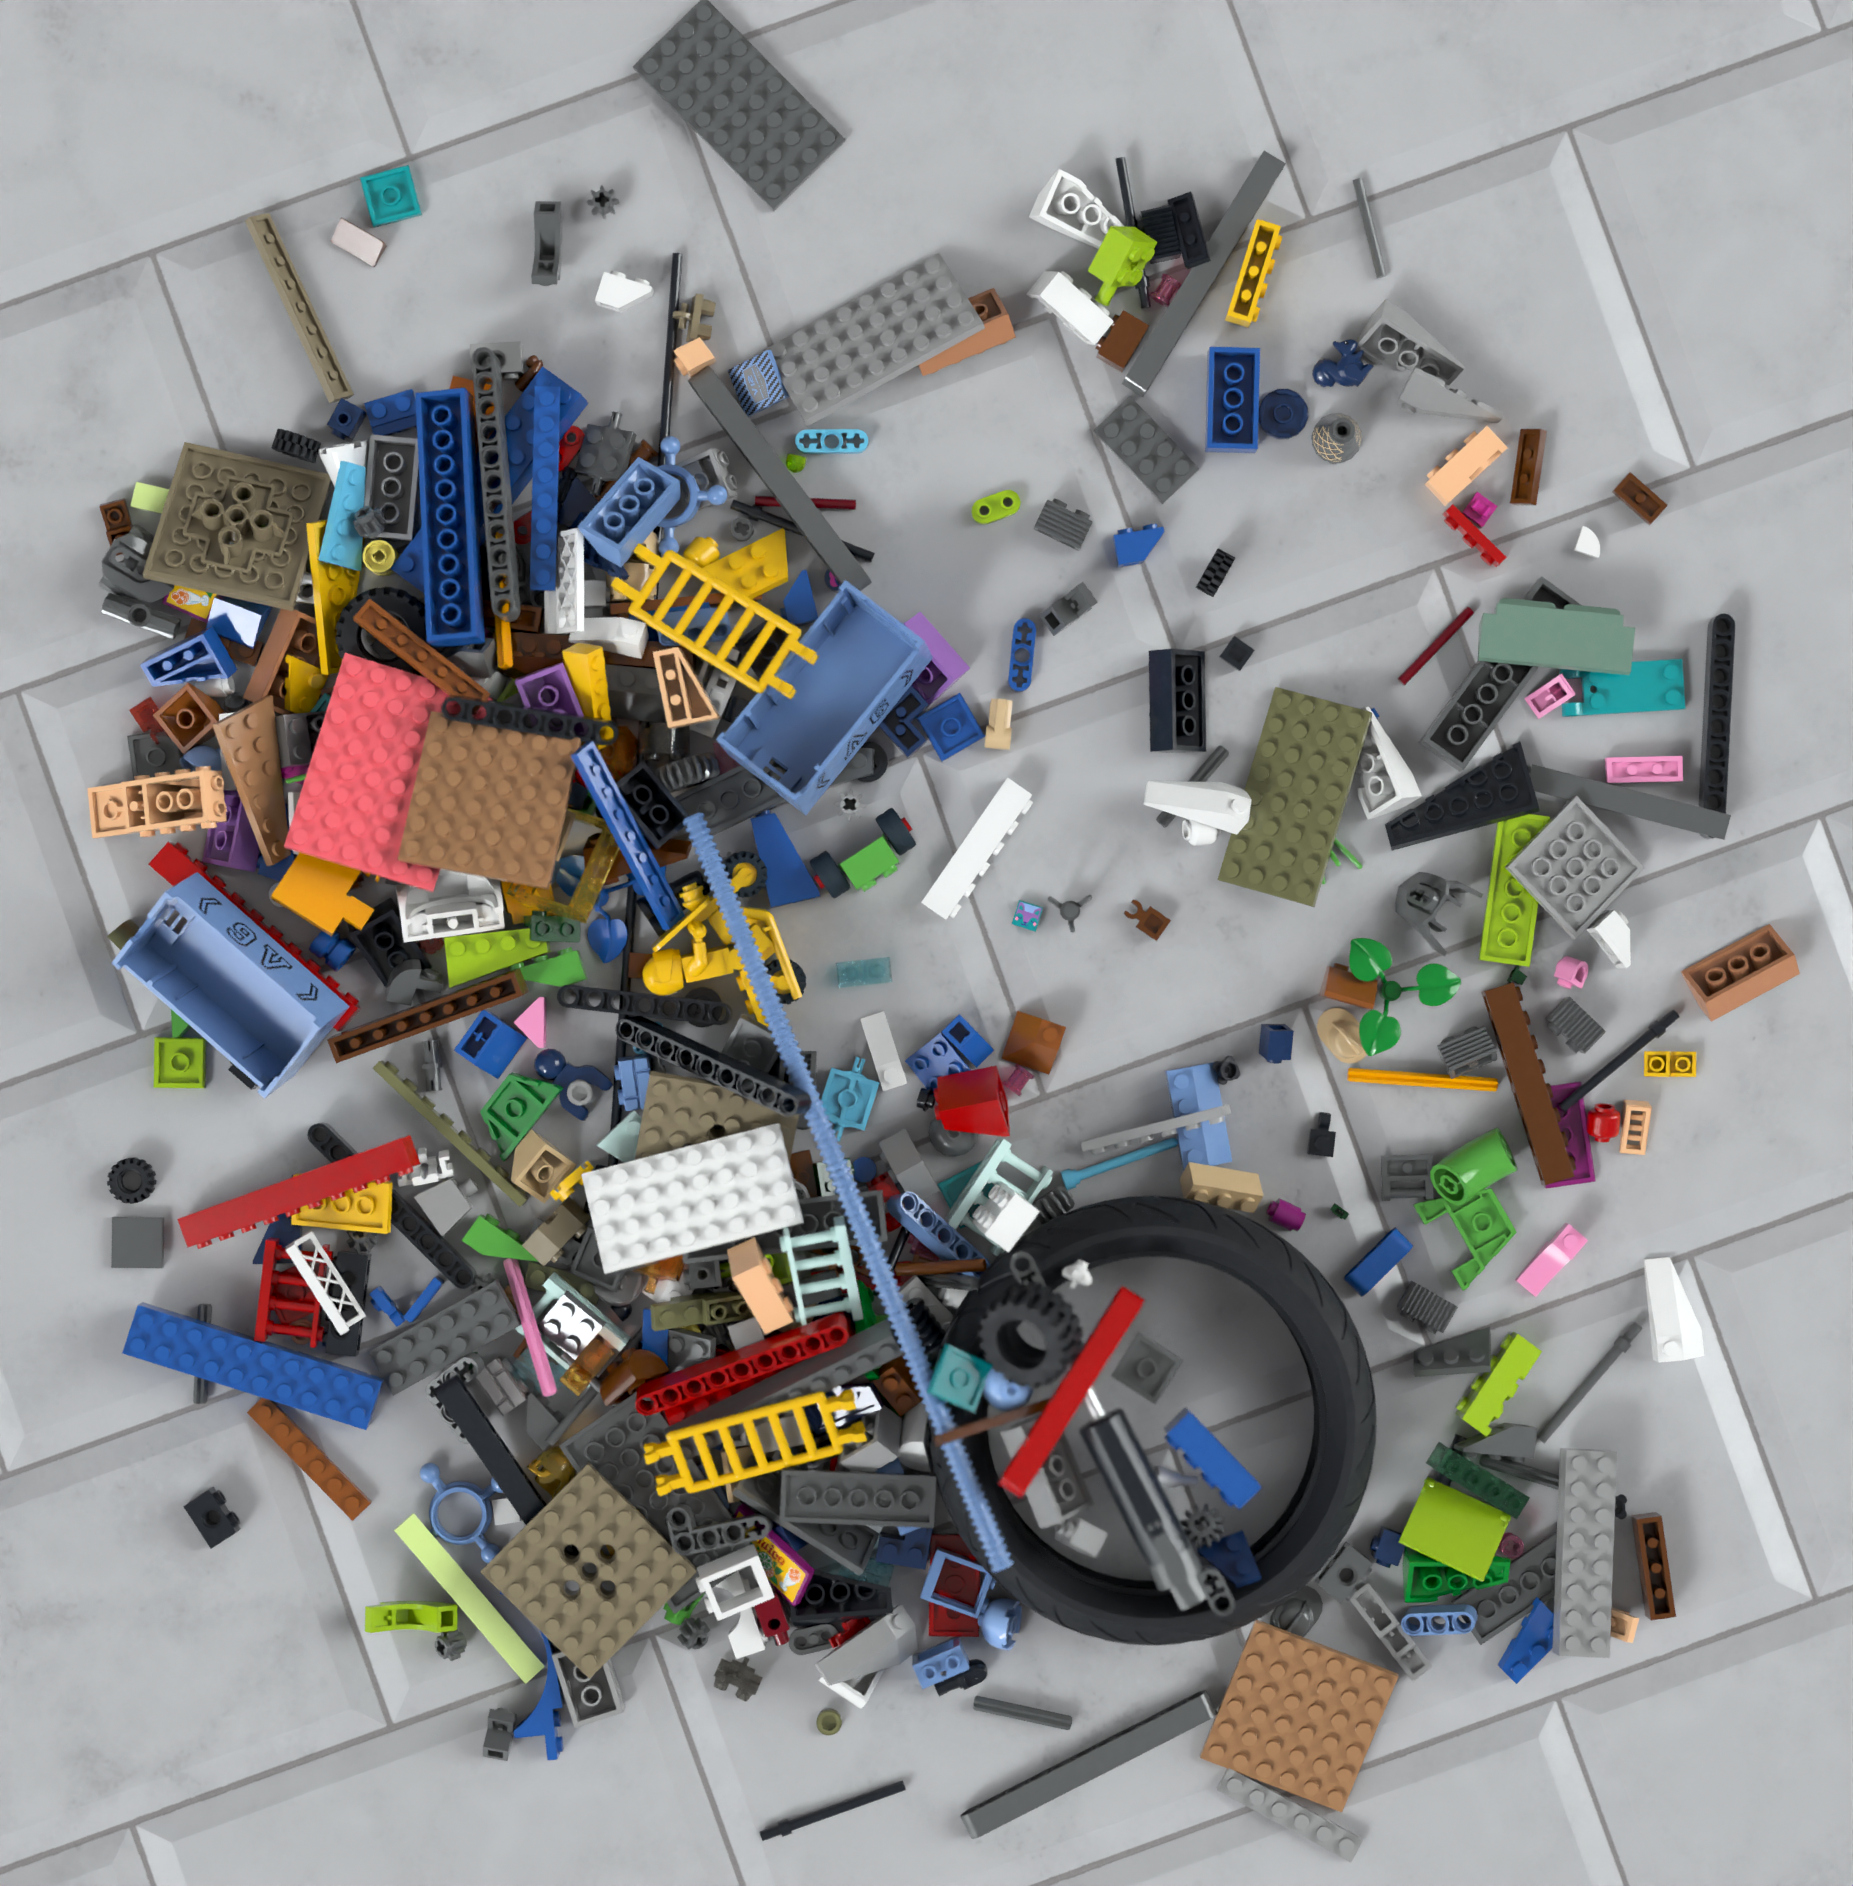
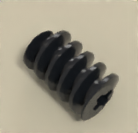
(926, 1325)

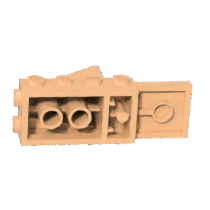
(158, 804)

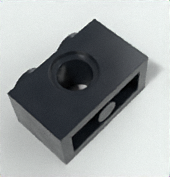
(199, 1513)

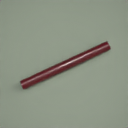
(818, 502)
(1435, 646)

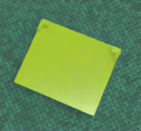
(1455, 1529)

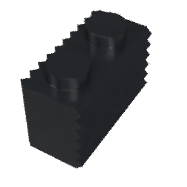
(1160, 226)

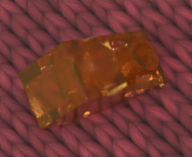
(586, 1366)

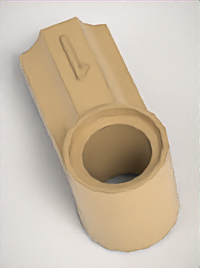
(999, 730)

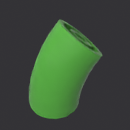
(1473, 1167)

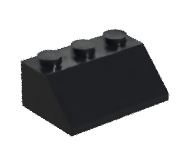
(651, 805)

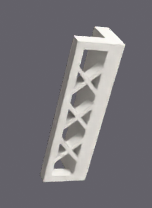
(317, 1288)

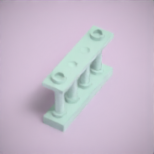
(986, 1174)
(841, 1257)
(555, 1288)

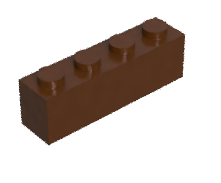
(1653, 1566)

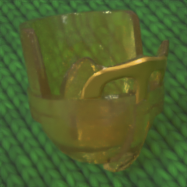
(555, 1471)

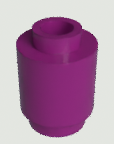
(1285, 1215)

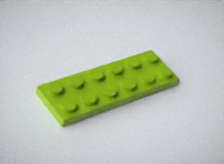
(1509, 906)

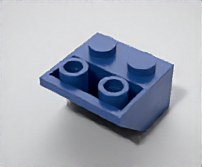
(490, 1043)

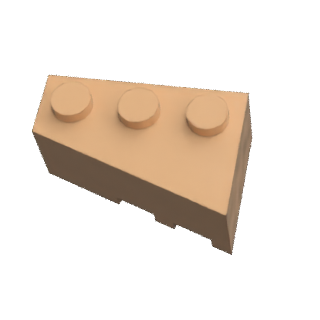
(1465, 465)
(681, 690)
(759, 1286)

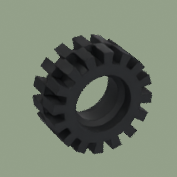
(296, 445)
(1215, 572)
(116, 1180)

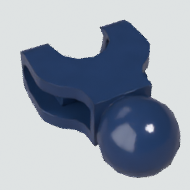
(551, 1065)

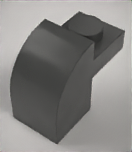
(1068, 609)
(408, 977)
(499, 1734)

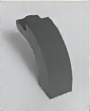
(548, 243)

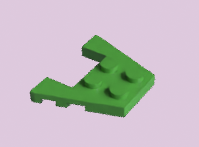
(1481, 1226)

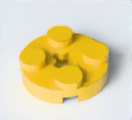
(566, 1186)

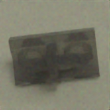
(738, 1675)

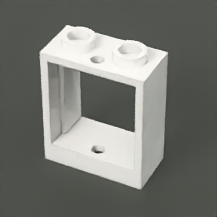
(727, 1565)

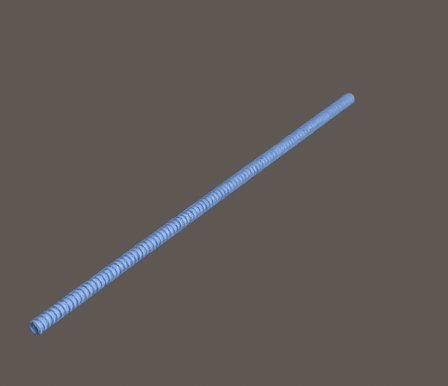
(845, 1187)

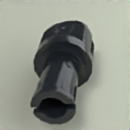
(965, 1679)

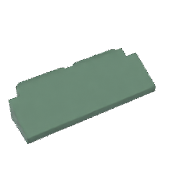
(1556, 638)

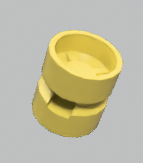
(380, 557)

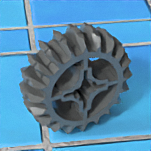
(688, 772)

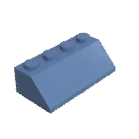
(630, 511)
(1193, 1091)

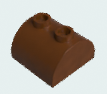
(625, 1377)

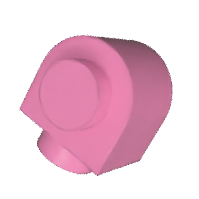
(1571, 972)

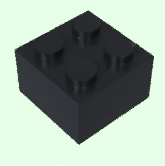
(768, 651)

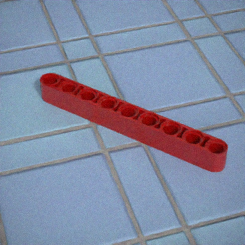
(736, 1374)
(1071, 1391)

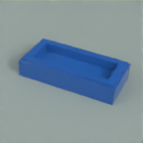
(424, 1299)

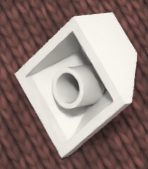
(1613, 937)

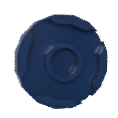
(1283, 414)

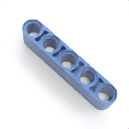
(928, 1231)

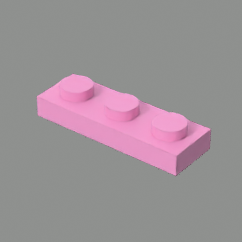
(1643, 769)

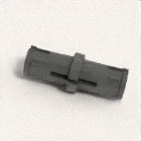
(432, 1065)

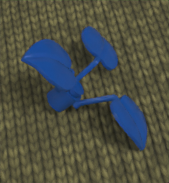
(604, 935)

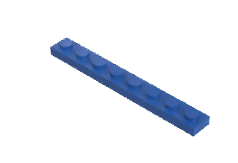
(545, 488)
(627, 835)

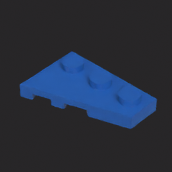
(1531, 1643)

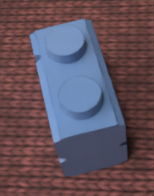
(634, 1078)

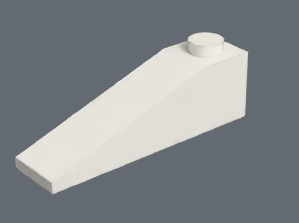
(1073, 210)
(1383, 774)
(1203, 802)
(1671, 1318)

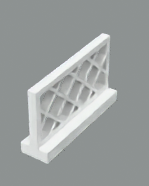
(566, 605)

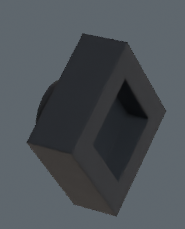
(1236, 653)

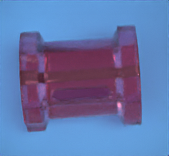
(1165, 290)
(1018, 1079)
(1517, 1548)

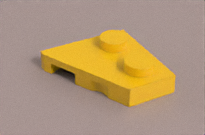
(302, 685)

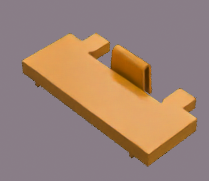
(319, 892)

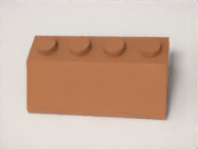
(997, 331)
(291, 635)
(1741, 972)

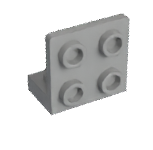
(733, 657)

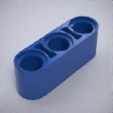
(1378, 1262)

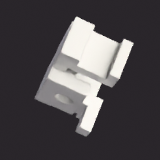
(428, 1174)

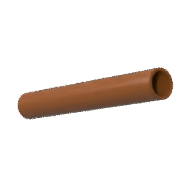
(940, 1267)

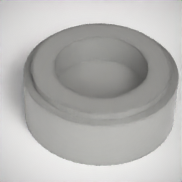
(579, 1092)

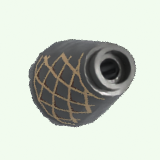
(1331, 445)

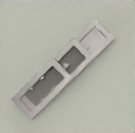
(1390, 1632)

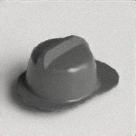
(1298, 1612)

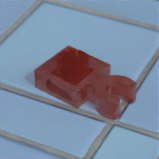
(144, 717)

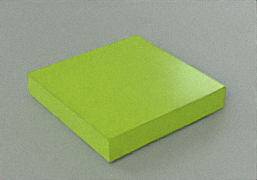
(179, 1062)

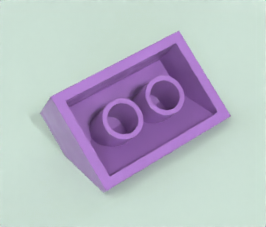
(945, 666)
(552, 691)
(232, 841)

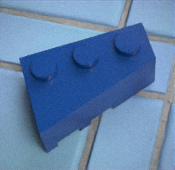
(191, 659)

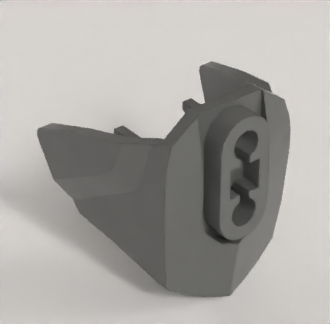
(123, 577)
(1421, 899)

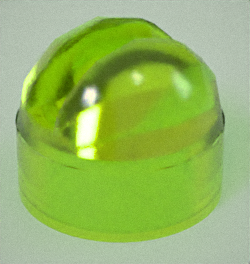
(795, 462)

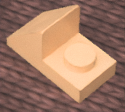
(1623, 1625)

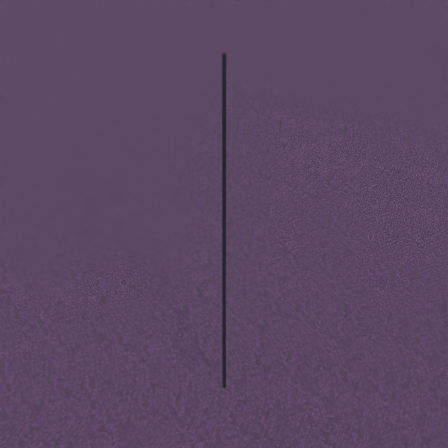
(664, 432)

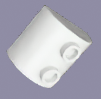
(914, 1439)
(857, 1689)

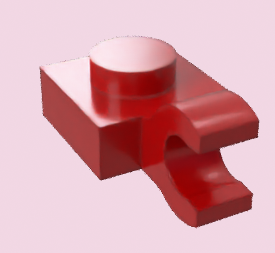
(850, 1628)

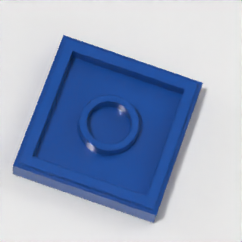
(950, 727)

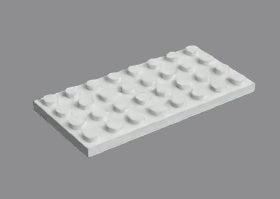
(692, 1198)

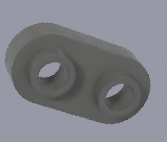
(813, 1637)

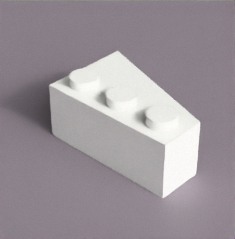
(1071, 306)

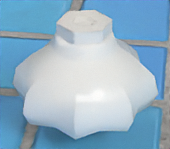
(1077, 1274)

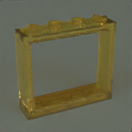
(590, 882)

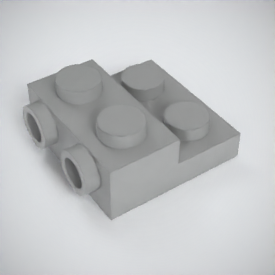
(708, 470)

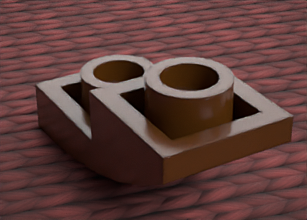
(116, 519)

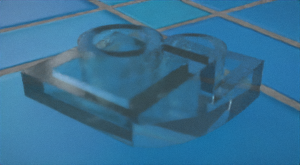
(864, 972)

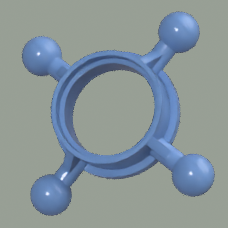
(716, 494)
(430, 1474)

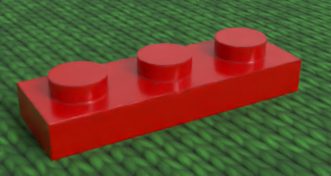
(1473, 536)

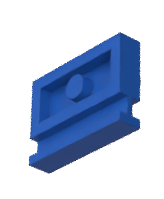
(392, 413)

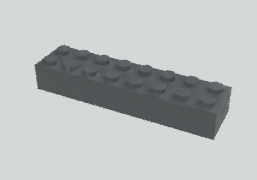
(1484, 696)
(817, 1217)

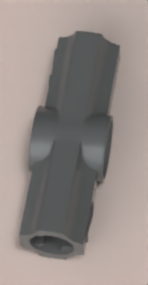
(127, 610)

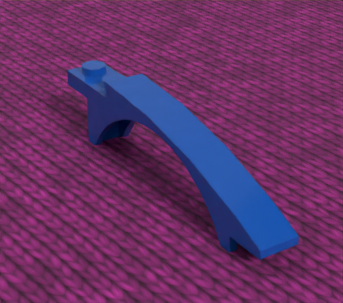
(544, 1717)

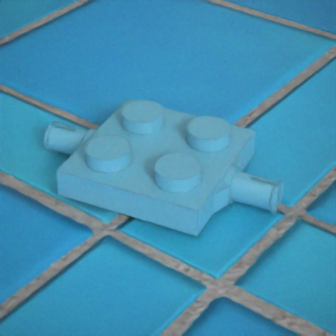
(849, 1098)

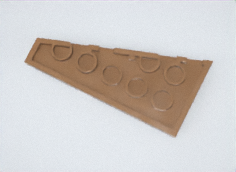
(253, 759)

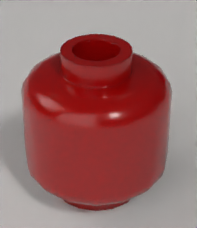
(1603, 1122)

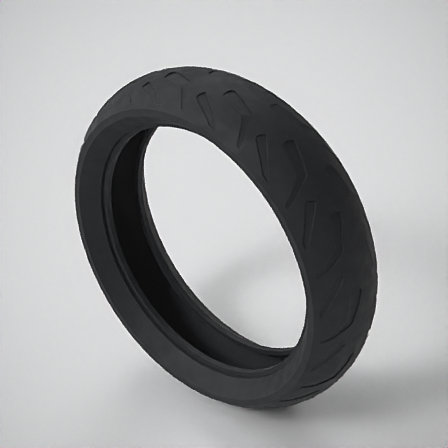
(1341, 1440)

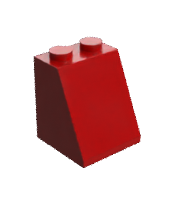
(973, 1102)

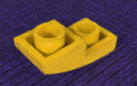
(1669, 1064)

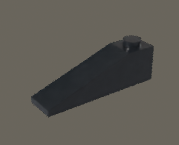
(838, 1599)

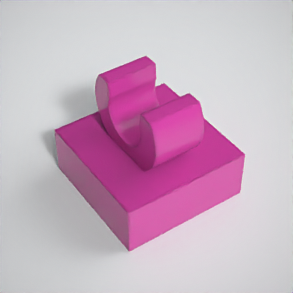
(1479, 509)

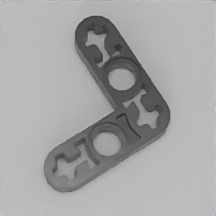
(465, 1376)

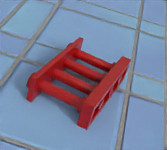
(268, 1301)

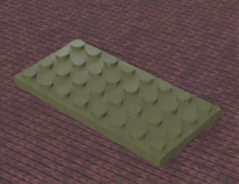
(1296, 796)

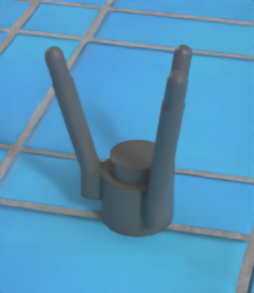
(1070, 909)

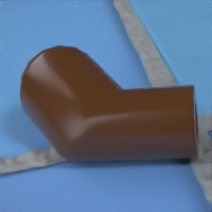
(534, 365)

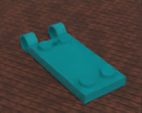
(1648, 688)

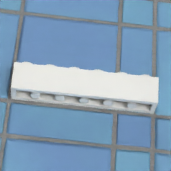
(977, 848)

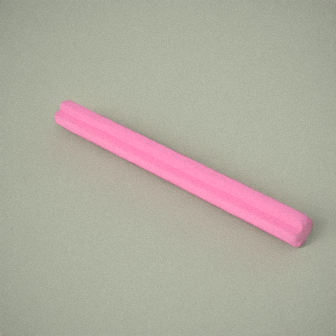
(530, 1327)

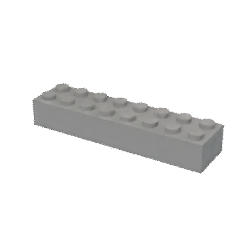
(1584, 1553)

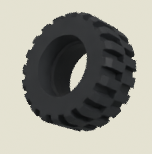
(391, 600)
(1049, 1316)

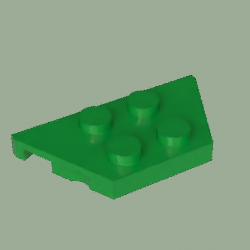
(516, 1109)

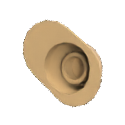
(1340, 1034)

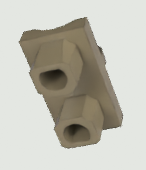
(698, 307)

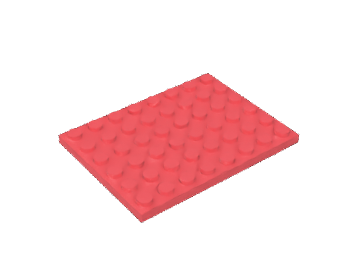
(367, 771)

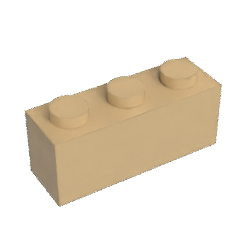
(1222, 1187)

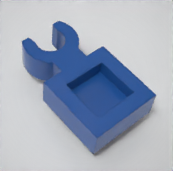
(384, 1303)

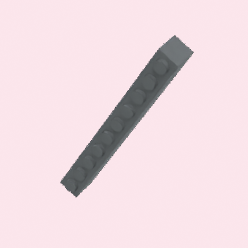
(809, 1376)

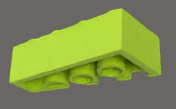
(486, 953)
(1500, 1384)

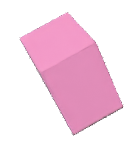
(1550, 696)
(533, 1022)

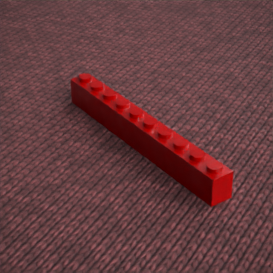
(177, 866)
(299, 1191)

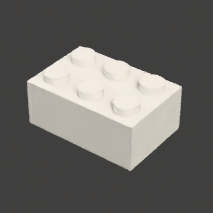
(1004, 1216)

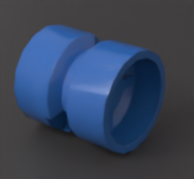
(333, 949)

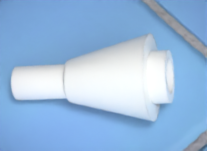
(1173, 1479)

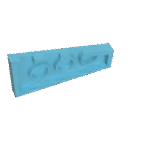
(341, 540)

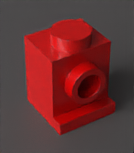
(885, 1183)

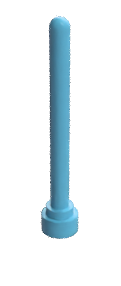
(1073, 1177)

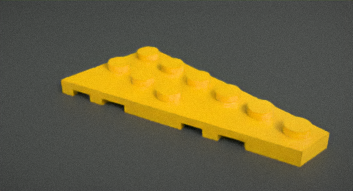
(332, 592)

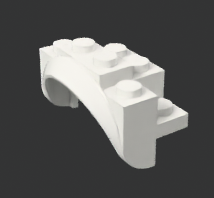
(450, 907)

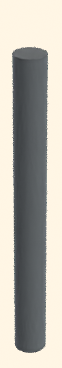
(1369, 228)

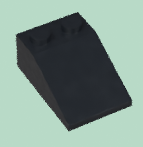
(383, 941)

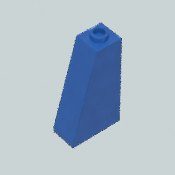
(787, 875)

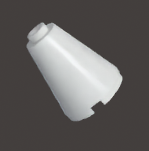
(353, 452)

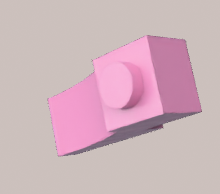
(1551, 1259)

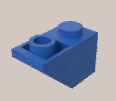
(1134, 547)
(968, 1040)

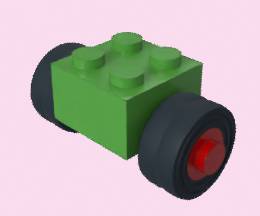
(869, 862)

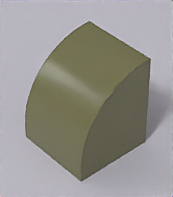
(123, 933)

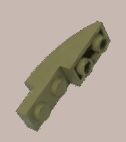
(698, 1309)

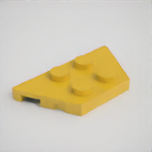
(754, 567)

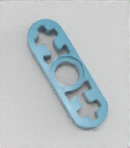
(826, 432)

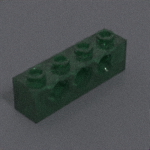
(1477, 1480)

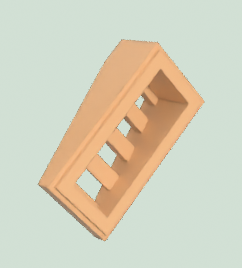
(1635, 1105)

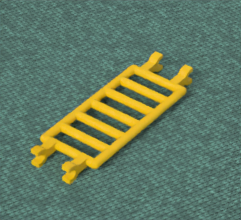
(731, 595)
(667, 1483)

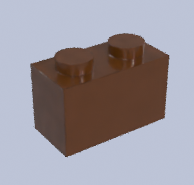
(1122, 340)

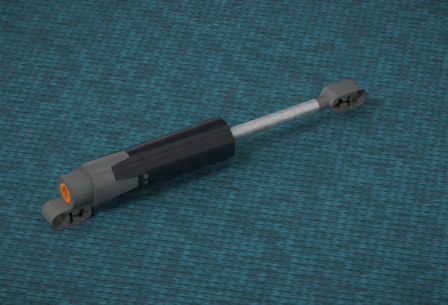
(1142, 1498)

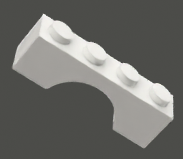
(746, 1635)

